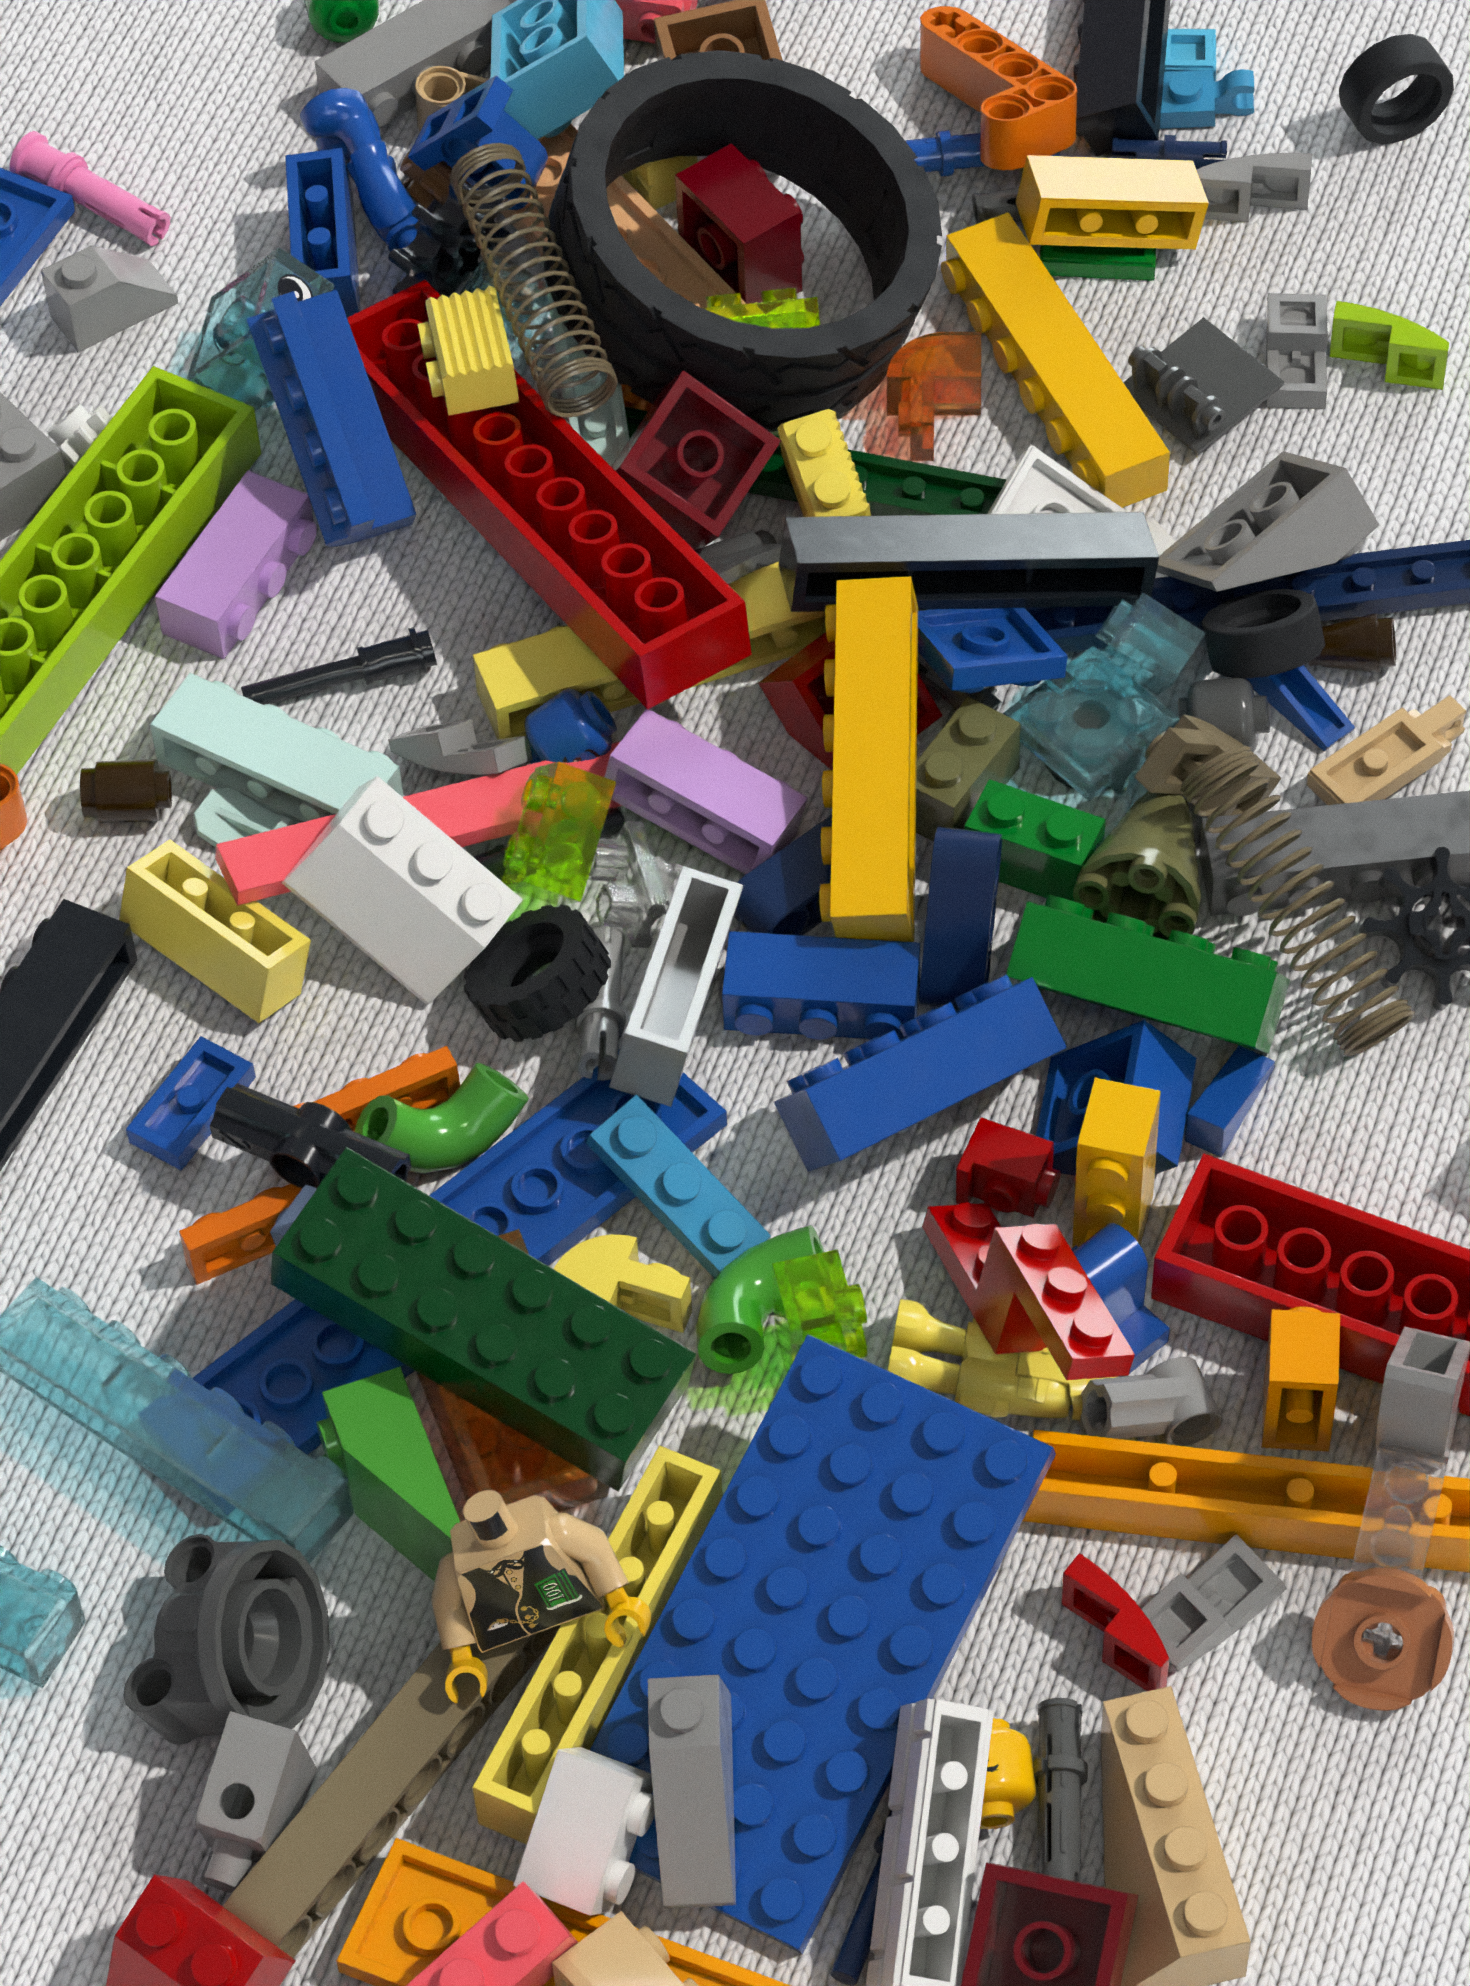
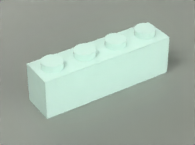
(262, 752)

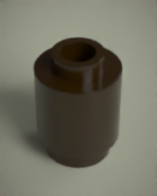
(125, 791)

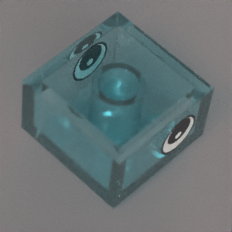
(225, 349)

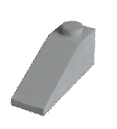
(693, 1789)

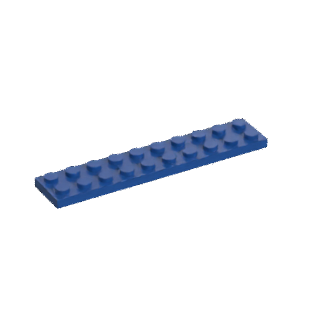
(529, 1181)

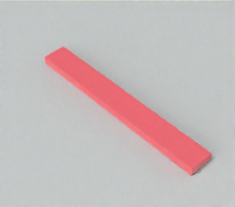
(464, 811)

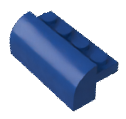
(331, 418)

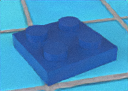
(988, 648)

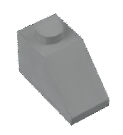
(103, 294)

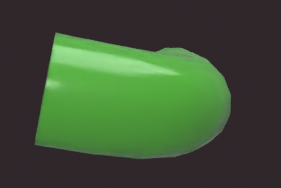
(451, 1131)
(742, 1300)

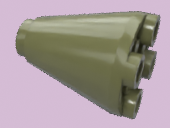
(1146, 868)

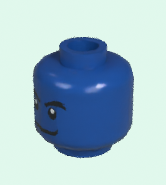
(570, 728)

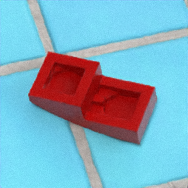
(1129, 1638)

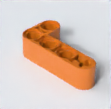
(1019, 97)

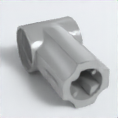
(1164, 1401)

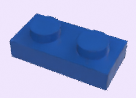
(182, 1108)

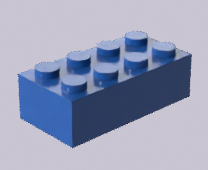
(913, 1077)

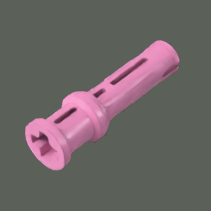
(70, 174)

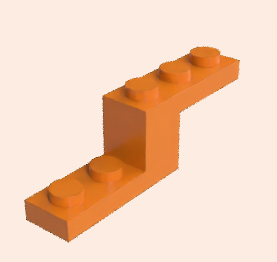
(243, 1234)

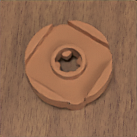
(1416, 1615)

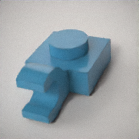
(1194, 98)

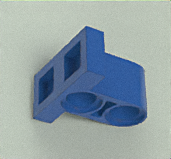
(475, 121)
(1119, 1275)

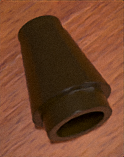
(1359, 644)

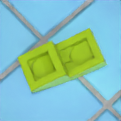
(1372, 335)

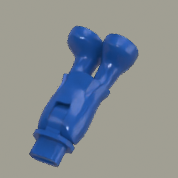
(344, 121)

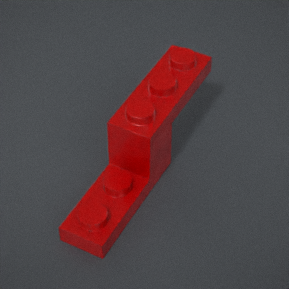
(1028, 1290)

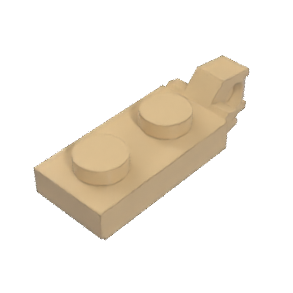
(1388, 755)

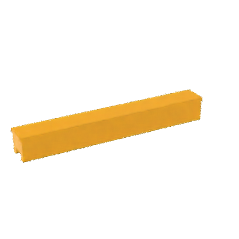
(1224, 1494)

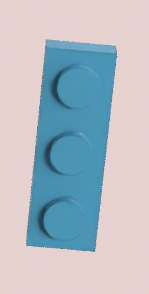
(675, 1186)

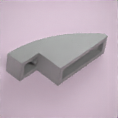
(1422, 1391)

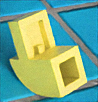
(613, 1271)

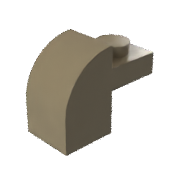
(1186, 748)

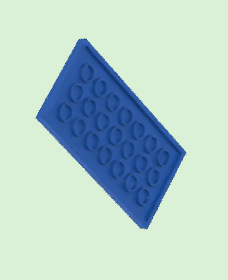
(826, 1607)

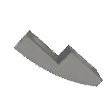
(1256, 180)
(1297, 349)
(455, 749)
(1213, 1602)

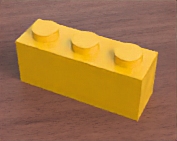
(1111, 202)
(1116, 1159)

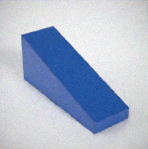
(1305, 705)
(1227, 1101)

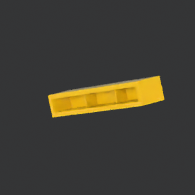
(1055, 361)
(872, 760)

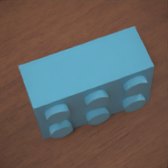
(556, 59)

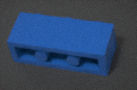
(324, 220)
(819, 985)

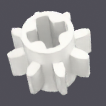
(77, 431)

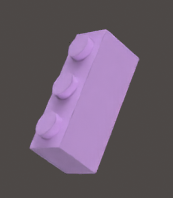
(236, 565)
(703, 793)

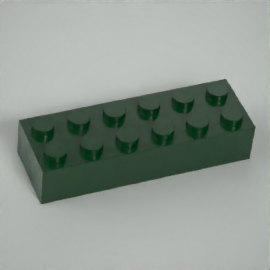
(482, 1318)

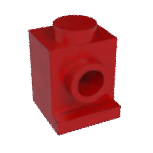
(1007, 1169)

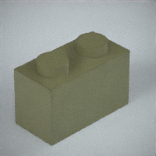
(960, 761)

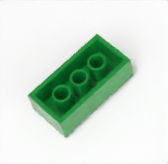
(1147, 976)

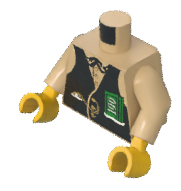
(522, 1574)

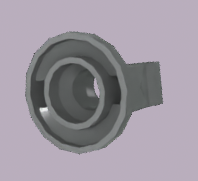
(233, 1637)

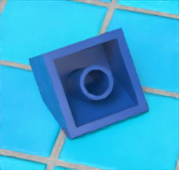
(1130, 1056)

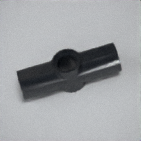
(295, 1141)

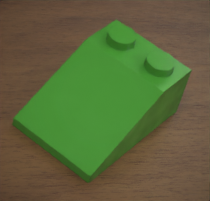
(389, 1466)

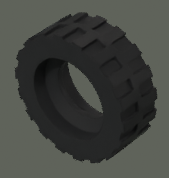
(553, 995)

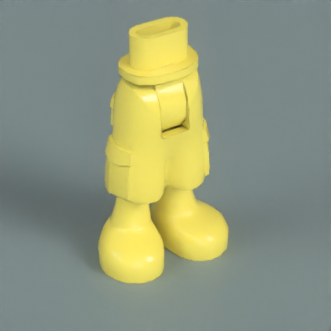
(984, 1381)

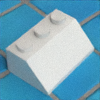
(401, 890)

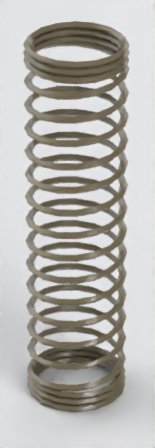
(563, 407)
(1215, 778)

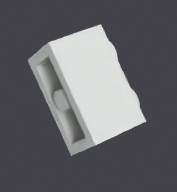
(587, 1831)

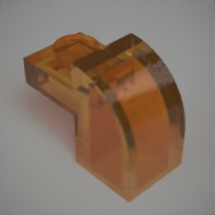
(930, 379)

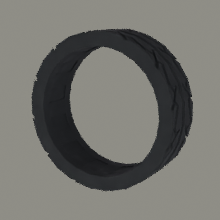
(794, 128)

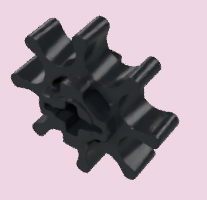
(444, 245)
(1418, 945)

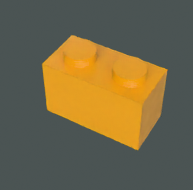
(1300, 1379)

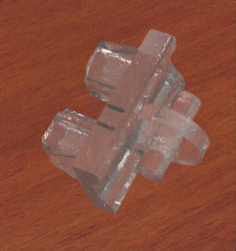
(639, 881)

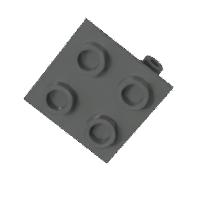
(1199, 384)

